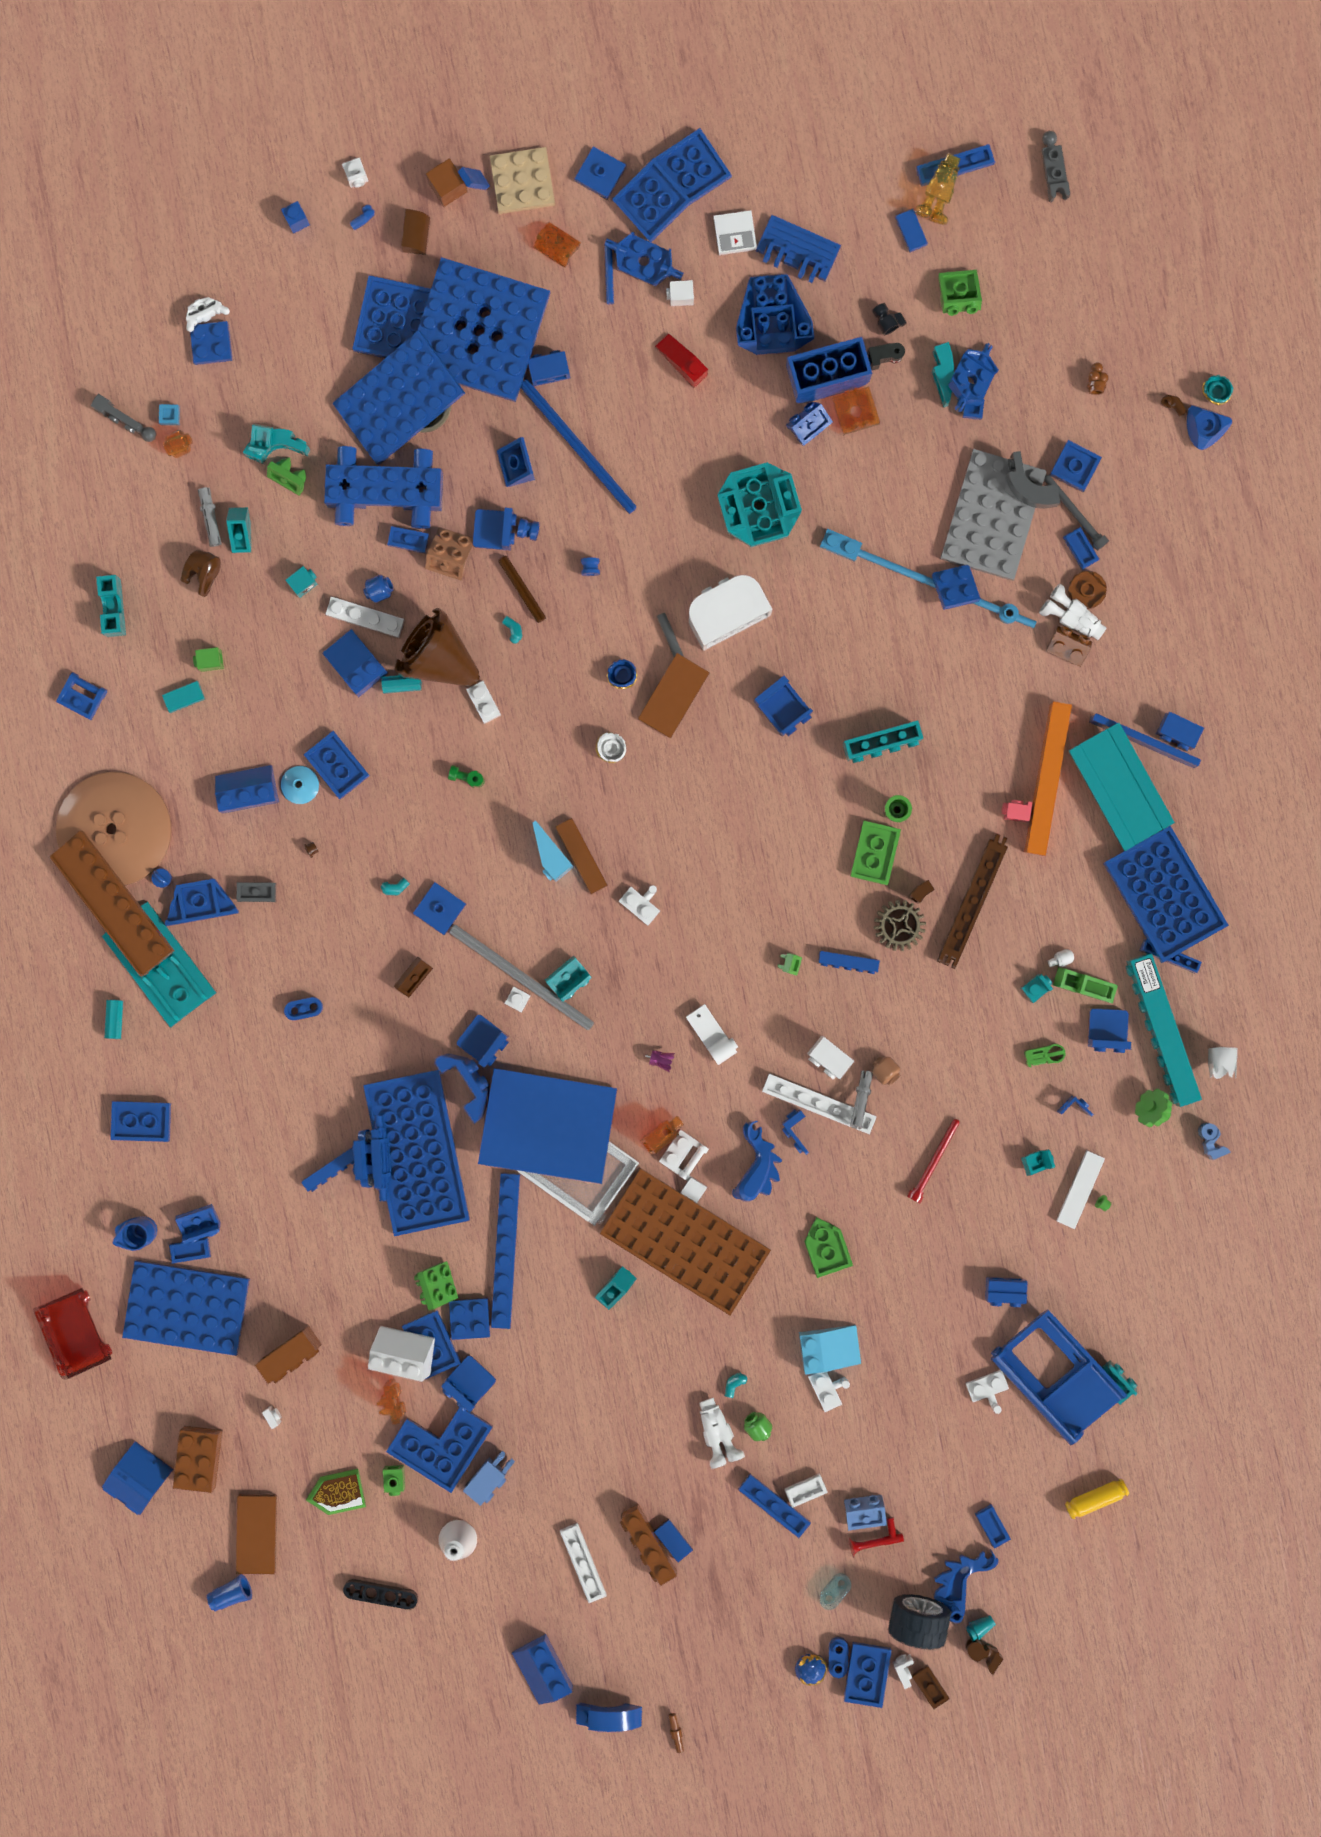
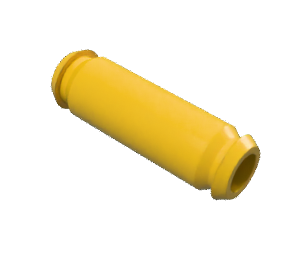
(1097, 1498)

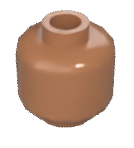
(886, 1070)

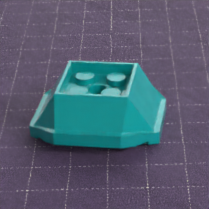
(765, 485)

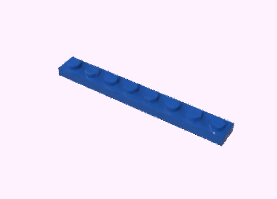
(505, 1251)

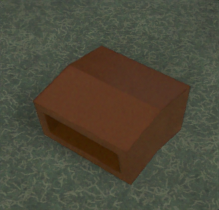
(921, 891)

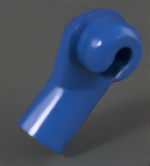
(361, 220)

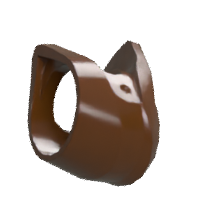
(205, 566)

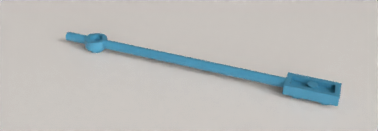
(850, 549)

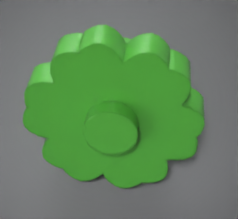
(1153, 1108)

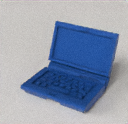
(136, 1478)

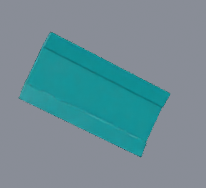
(1121, 786)
(173, 985)

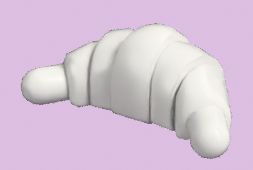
(203, 310)

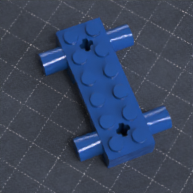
(383, 487)

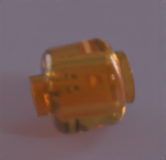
(177, 444)

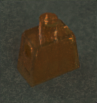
(656, 1141)

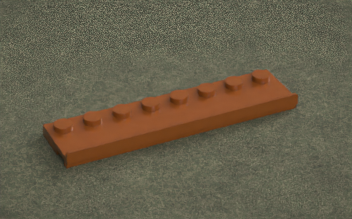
(111, 903)

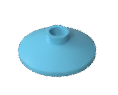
(309, 786)

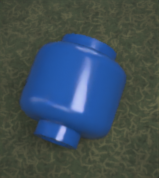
(378, 588)

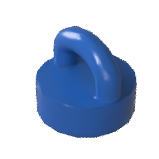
(161, 878)

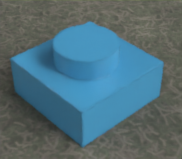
(169, 414)

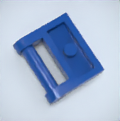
(78, 702)

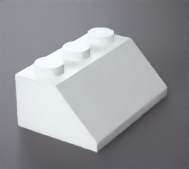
(401, 1353)

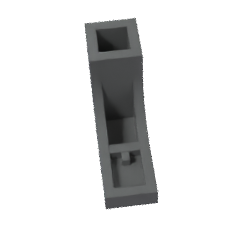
(1026, 491)

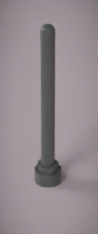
(1098, 539)

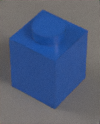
(295, 217)

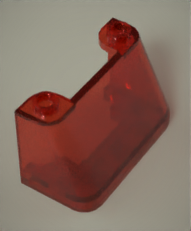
(71, 1334)

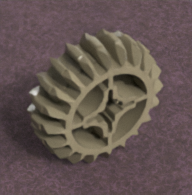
(908, 911)

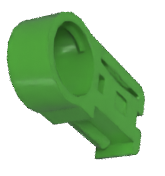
(1041, 1055)

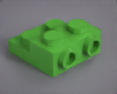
(960, 292)

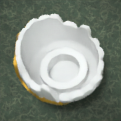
(610, 747)

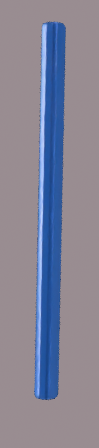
(578, 446)

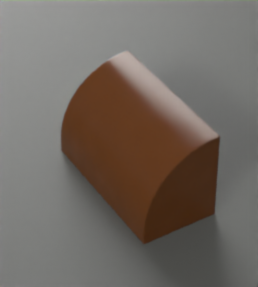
(415, 232)

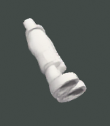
(1076, 615)
(717, 1431)

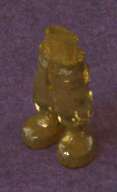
(942, 189)

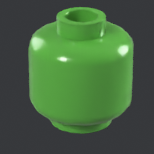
(758, 1426)

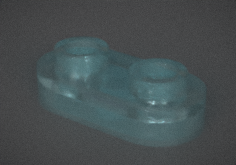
(836, 1591)

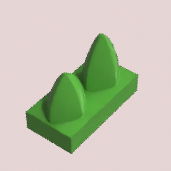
(280, 474)

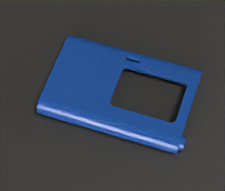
(1077, 1396)

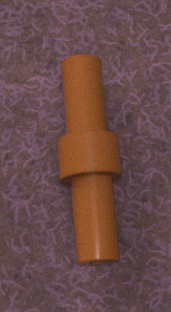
(676, 1733)

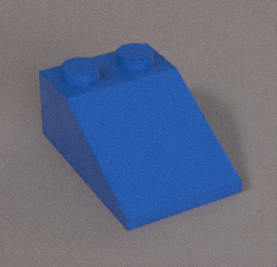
(355, 663)

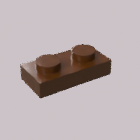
(413, 977)
(930, 1686)

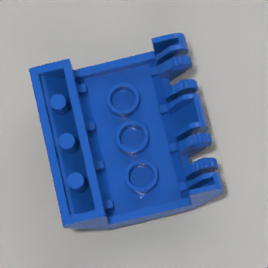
(477, 1083)

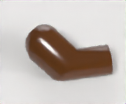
(1175, 403)

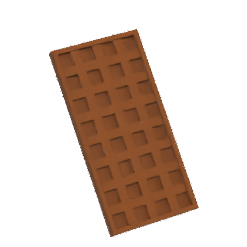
(685, 1241)

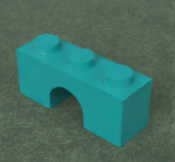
(113, 618)

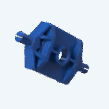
(632, 249)
(981, 369)

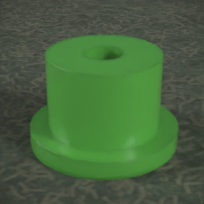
(1103, 1203)

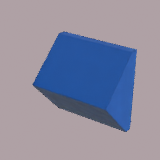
(515, 463)

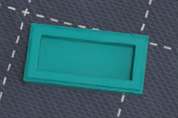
(183, 697)

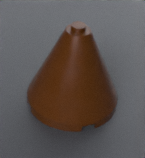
(437, 653)

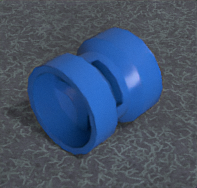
(528, 529)

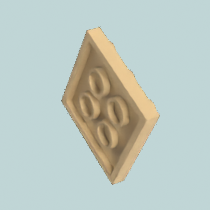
(522, 180)

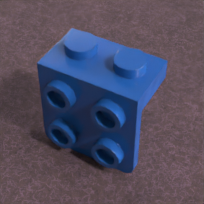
(494, 529)
(1108, 1030)
(483, 1040)
(468, 1383)

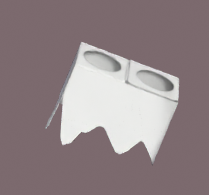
(1222, 1061)

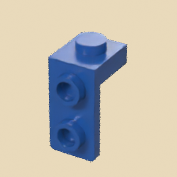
(793, 1118)

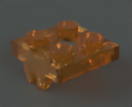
(862, 399)
(392, 1402)

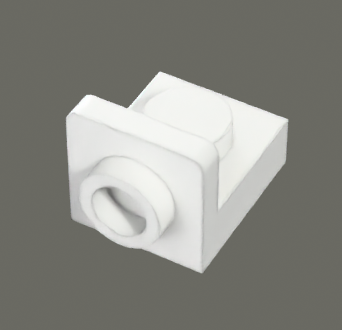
(355, 173)
(904, 1673)

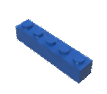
(1180, 960)
(848, 962)
(328, 1170)

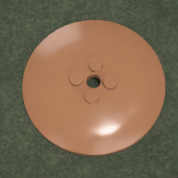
(139, 818)

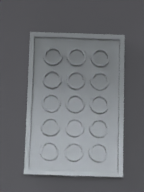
(989, 519)

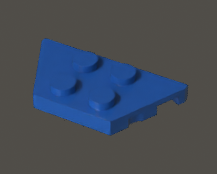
(199, 902)

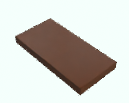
(673, 695)
(256, 1534)

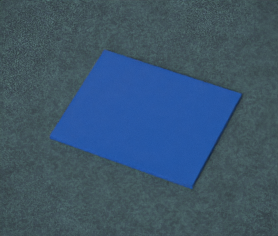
(547, 1126)

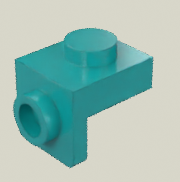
(260, 439)
(1038, 1161)

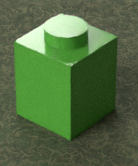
(208, 659)

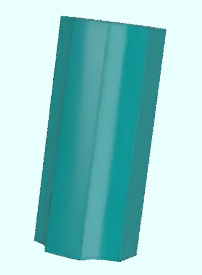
(399, 684)
(113, 1019)

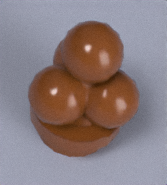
(1097, 379)

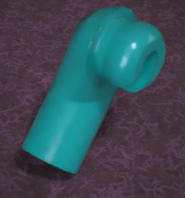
(515, 629)
(394, 889)
(733, 1382)

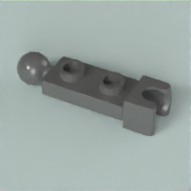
(1054, 167)
(105, 408)

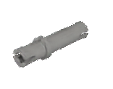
(207, 508)
(863, 1091)

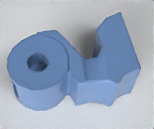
(1211, 1134)

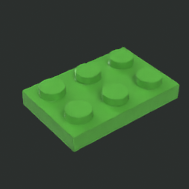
(875, 853)

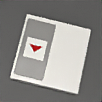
(735, 232)

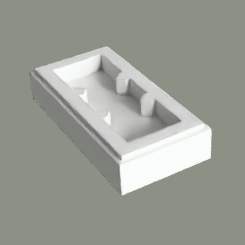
(806, 1490)

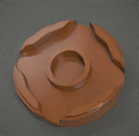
(1088, 588)

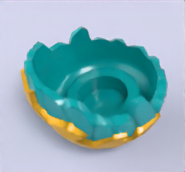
(1217, 389)

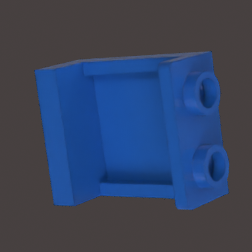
(783, 707)

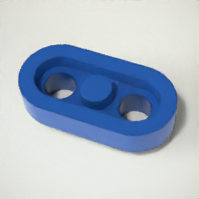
(304, 1009)
(838, 1658)

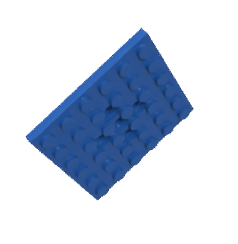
(516, 312)

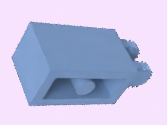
(487, 1479)

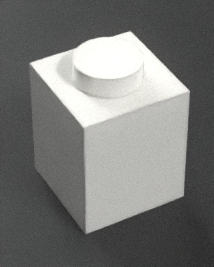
(680, 293)

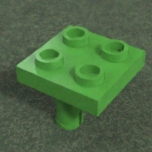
(436, 1285)

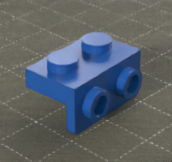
(198, 1224)

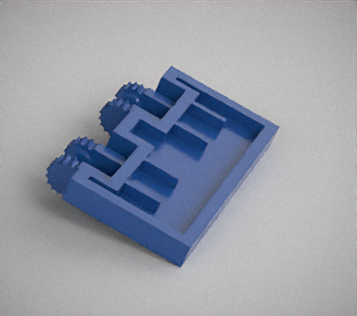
(798, 246)

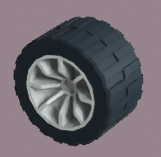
(919, 1621)

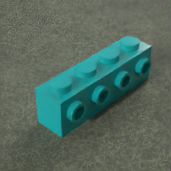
(881, 741)

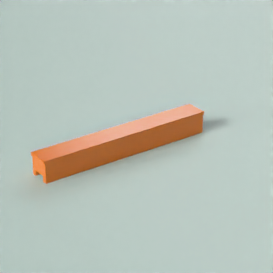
(1048, 778)

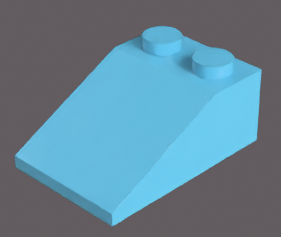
(552, 859)
(829, 1349)

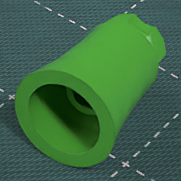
(903, 805)

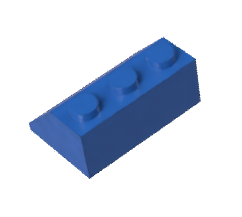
(246, 789)
(543, 1670)

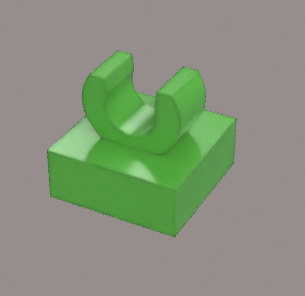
(791, 964)

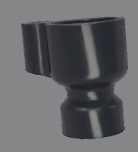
(887, 321)

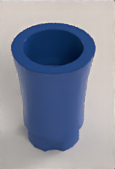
(230, 1593)

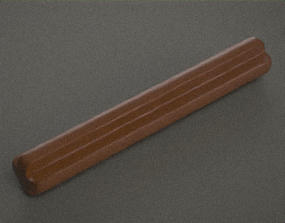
(522, 589)

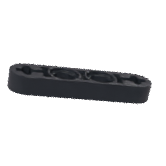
(380, 1597)

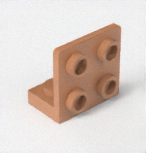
(449, 553)

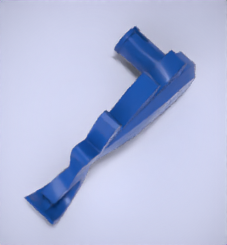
(762, 1169)
(954, 1582)

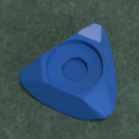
(1206, 426)

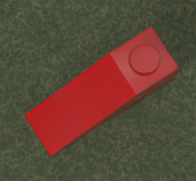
(682, 360)

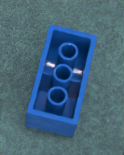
(829, 370)

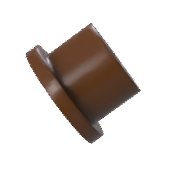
(311, 849)

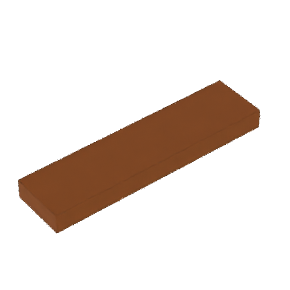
(581, 856)

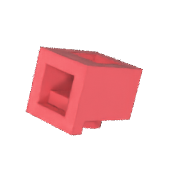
(1017, 811)

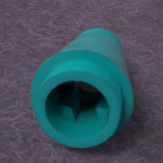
(978, 1628)

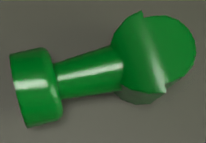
(473, 778)

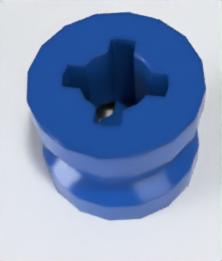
(590, 567)

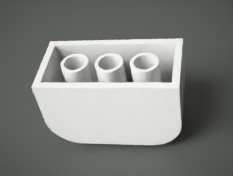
(727, 610)

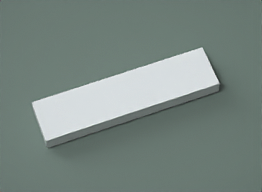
(1080, 1189)
(583, 1562)

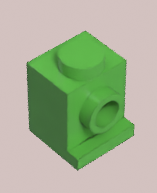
(397, 1473)

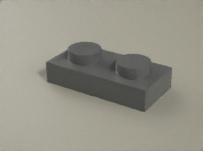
(256, 892)

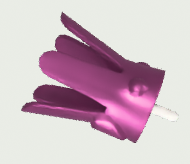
(661, 1060)

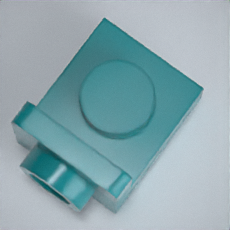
(1037, 987)

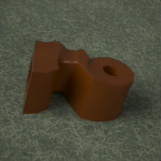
(979, 1652)

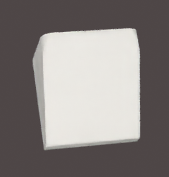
(694, 1189)

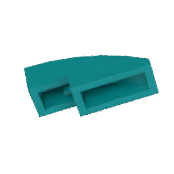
(943, 371)

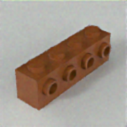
(649, 1545)

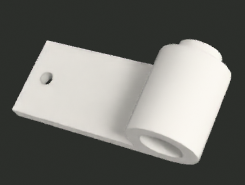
(711, 1034)

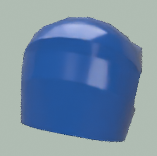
(135, 1233)

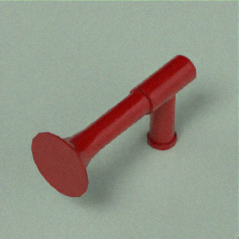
(887, 1540)

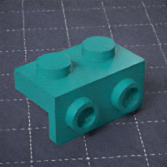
(568, 979)
(1116, 1372)

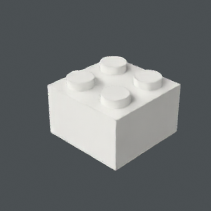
(830, 1057)

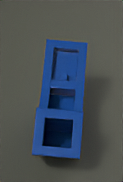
(609, 1719)

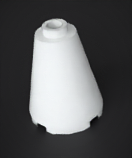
(457, 1539)

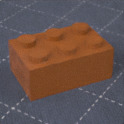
(288, 1356)
(197, 1459)

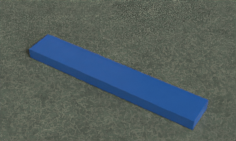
(1148, 742)

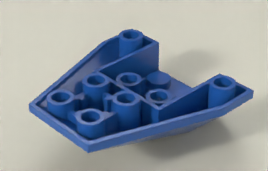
(773, 317)

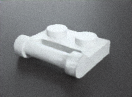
(677, 1152)

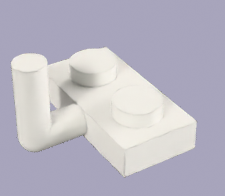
(640, 905)
(987, 1388)
(826, 1389)

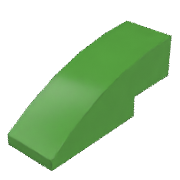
(1085, 985)

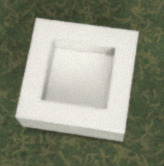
(517, 999)
(272, 1416)

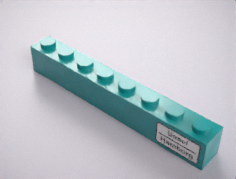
(1163, 1030)

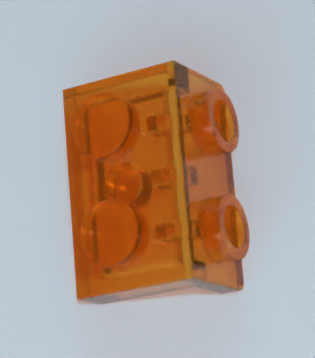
(556, 244)

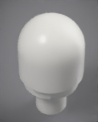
(1061, 958)

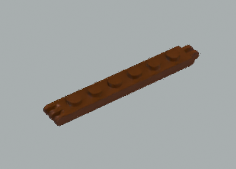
(973, 901)

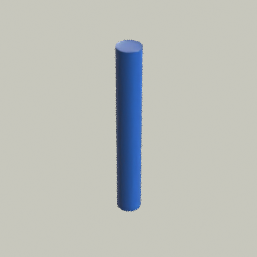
(609, 276)

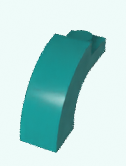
(280, 440)

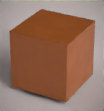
(446, 182)

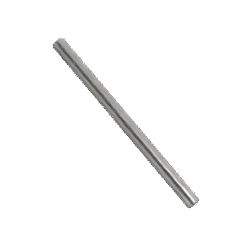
(521, 977)

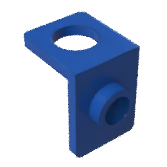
(1081, 1103)

